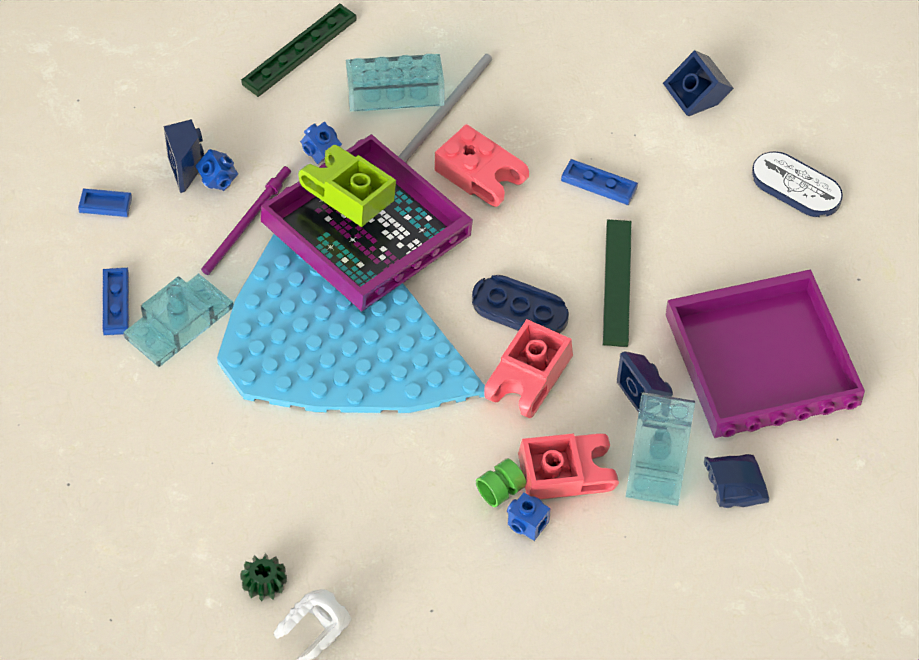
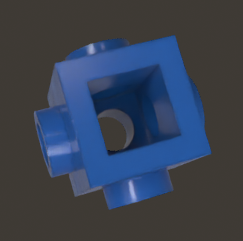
(318, 140)
(216, 170)
(528, 516)

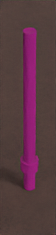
(272, 188)

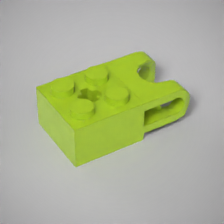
(349, 185)

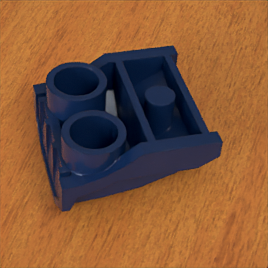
(737, 480)

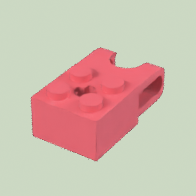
(479, 165)
(530, 366)
(564, 465)

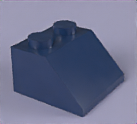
(697, 84)
(183, 151)
(639, 376)

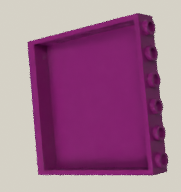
(764, 353)

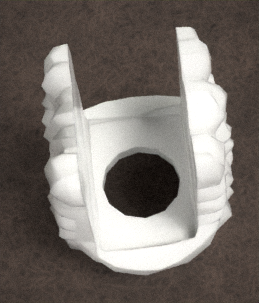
(329, 613)

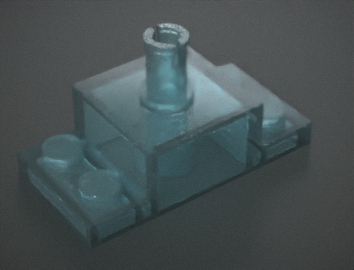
(176, 317)
(660, 448)

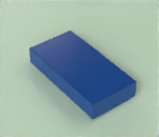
(105, 202)

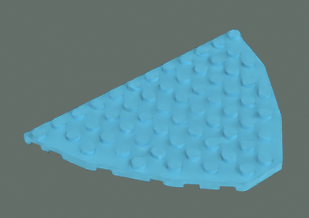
(314, 349)

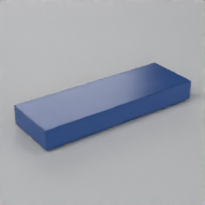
(599, 181)
(115, 301)

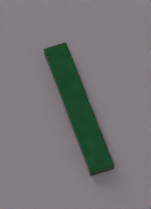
(298, 50)
(617, 283)

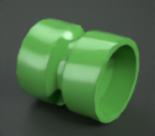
(499, 484)

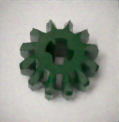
(273, 575)

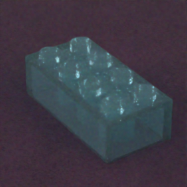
(395, 82)

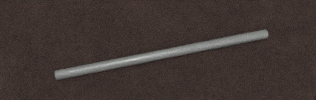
(443, 110)

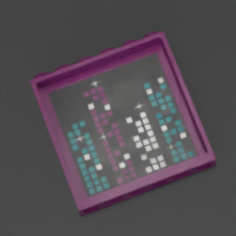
(385, 251)

